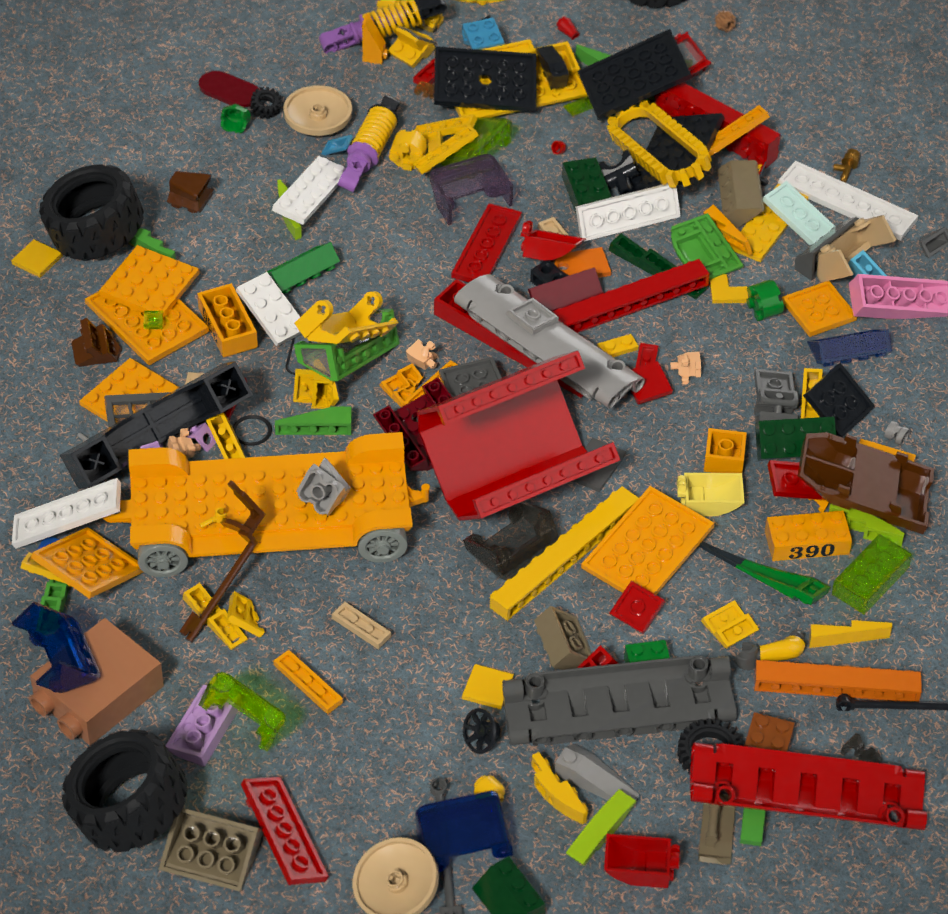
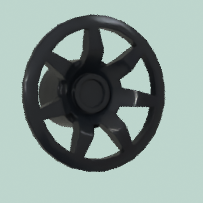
(484, 730)

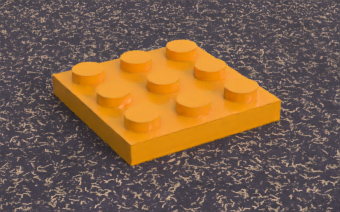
(819, 308)

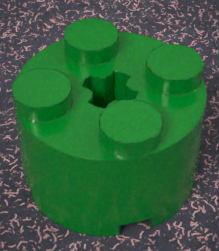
(764, 300)

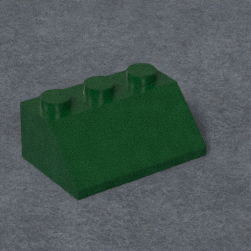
(507, 890)

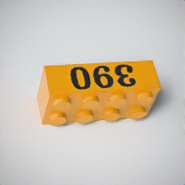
(227, 320)
(808, 535)

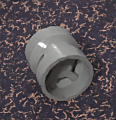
(897, 432)

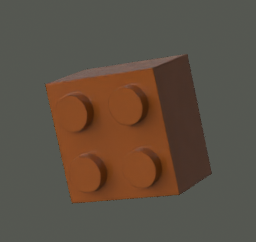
(769, 733)

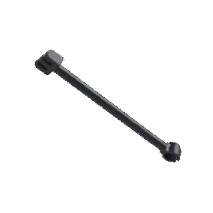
(845, 700)

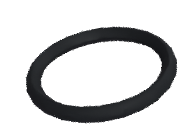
(253, 417)

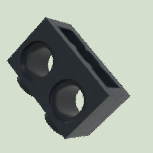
(545, 273)

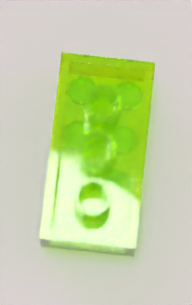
(871, 574)

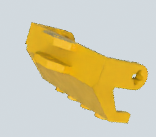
(346, 325)

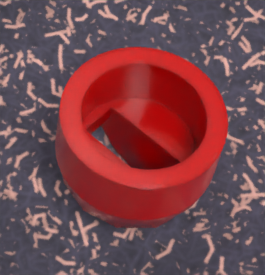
(556, 145)

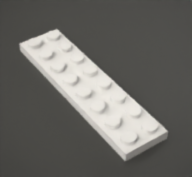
(846, 198)

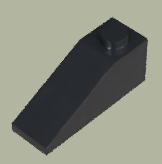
(553, 67)

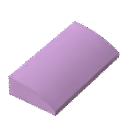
(200, 731)

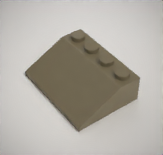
(210, 849)

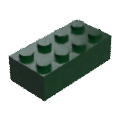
(584, 181)
(785, 437)

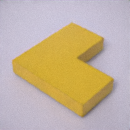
(724, 294)

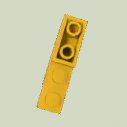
(557, 793)

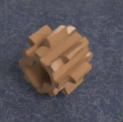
(725, 21)

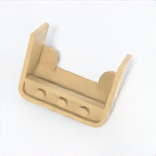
(866, 233)

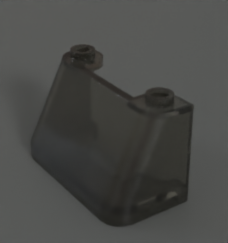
(517, 543)

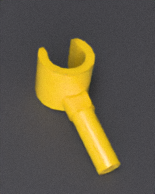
(217, 518)

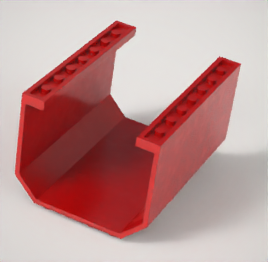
(508, 440)

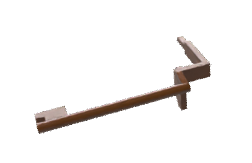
(194, 622)

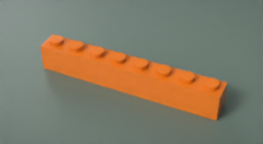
(837, 680)

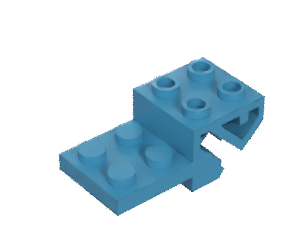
(482, 34)

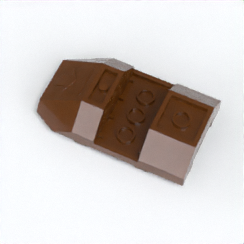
(867, 479)

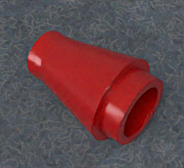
(567, 27)

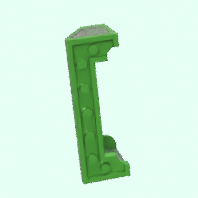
(342, 359)

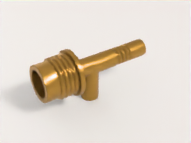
(849, 162)

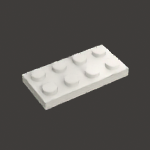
(270, 308)

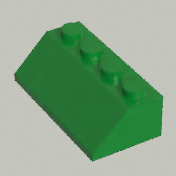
(304, 266)

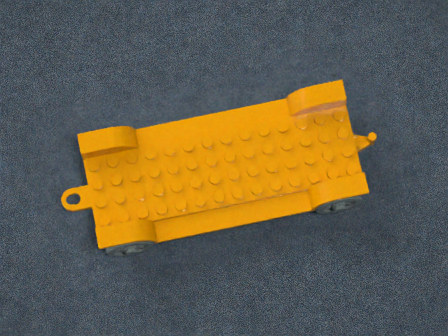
(179, 494)

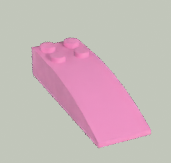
(898, 297)

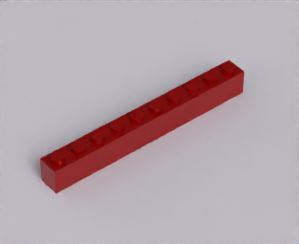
(634, 296)

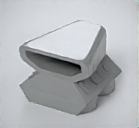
(323, 487)

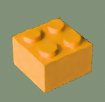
(725, 451)

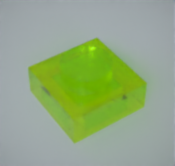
(153, 320)

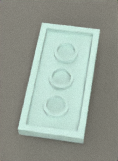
(798, 213)

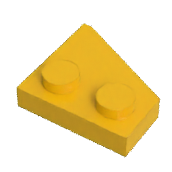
(242, 614)

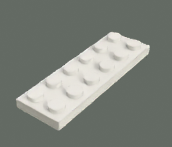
(309, 190)
(627, 211)
(66, 513)

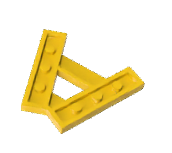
(437, 149)

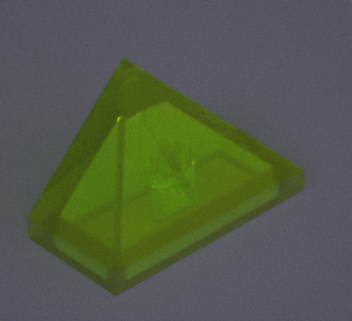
(578, 106)

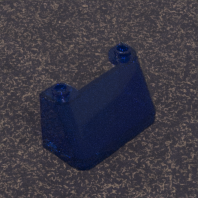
(463, 827)

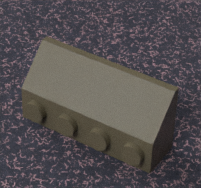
(740, 191)

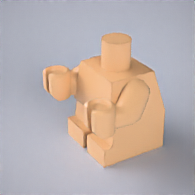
(421, 356)
(688, 365)
(183, 444)

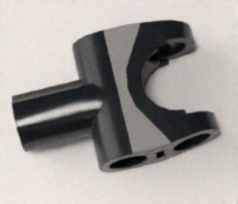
(620, 174)

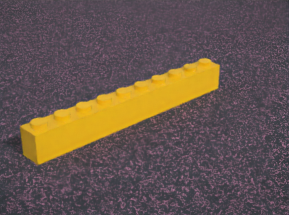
(561, 555)

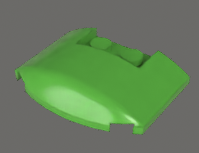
(703, 240)

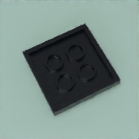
(839, 397)

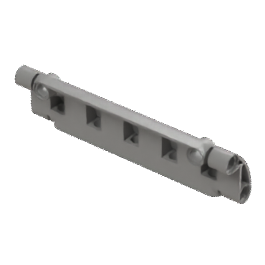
(603, 375)

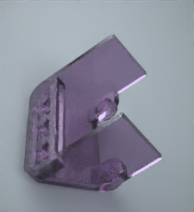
(467, 178)

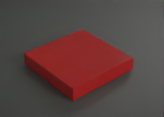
(655, 383)
(637, 607)

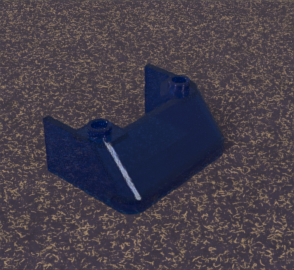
(64, 645)

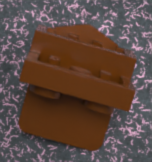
(95, 345)

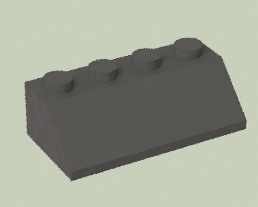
(807, 261)

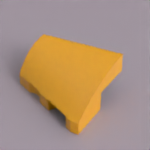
(406, 380)

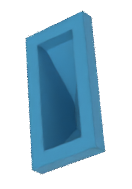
(337, 145)

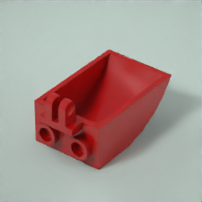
(545, 244)
(641, 860)

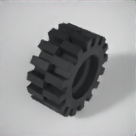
(268, 95)

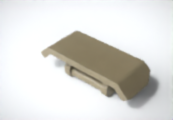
(716, 833)

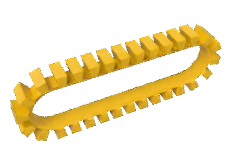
(673, 129)

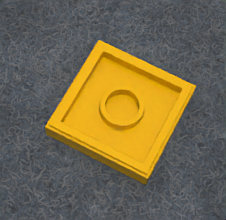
(36, 258)
(486, 686)

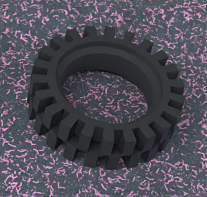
(700, 731)

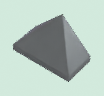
(934, 241)

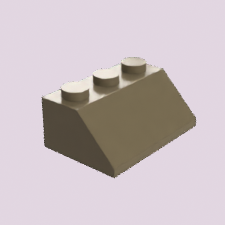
(562, 638)

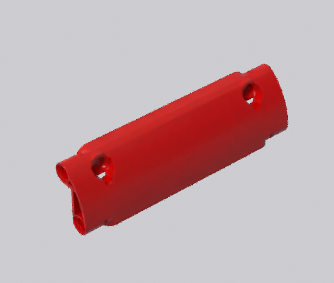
(807, 785)

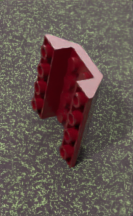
(402, 421)

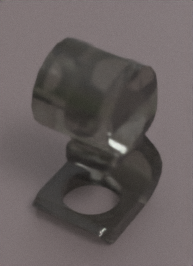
(863, 754)

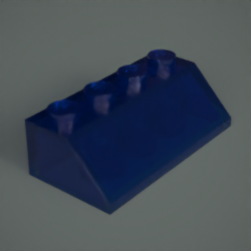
(850, 346)

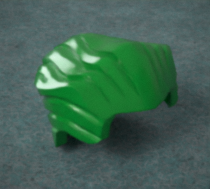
(234, 118)

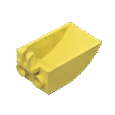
(711, 492)

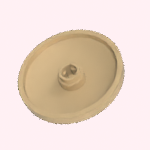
(317, 110)
(395, 878)

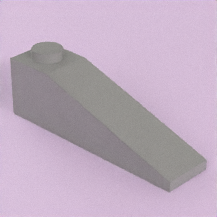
(590, 773)

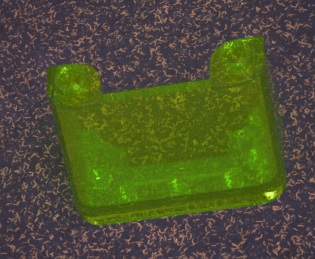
(490, 132)
(227, 689)

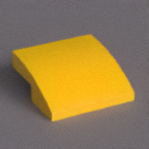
(730, 624)

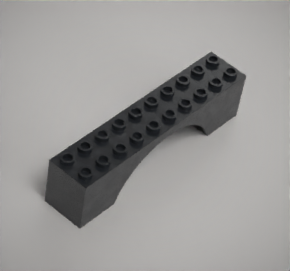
(184, 407)

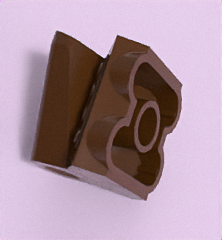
(189, 191)

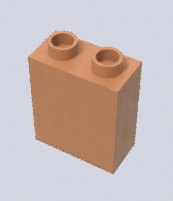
(125, 683)

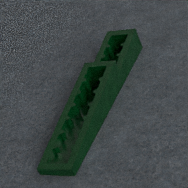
(646, 260)

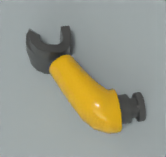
(785, 649)

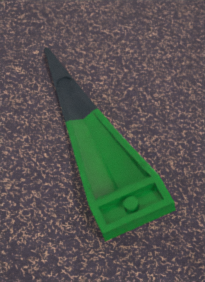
(793, 585)

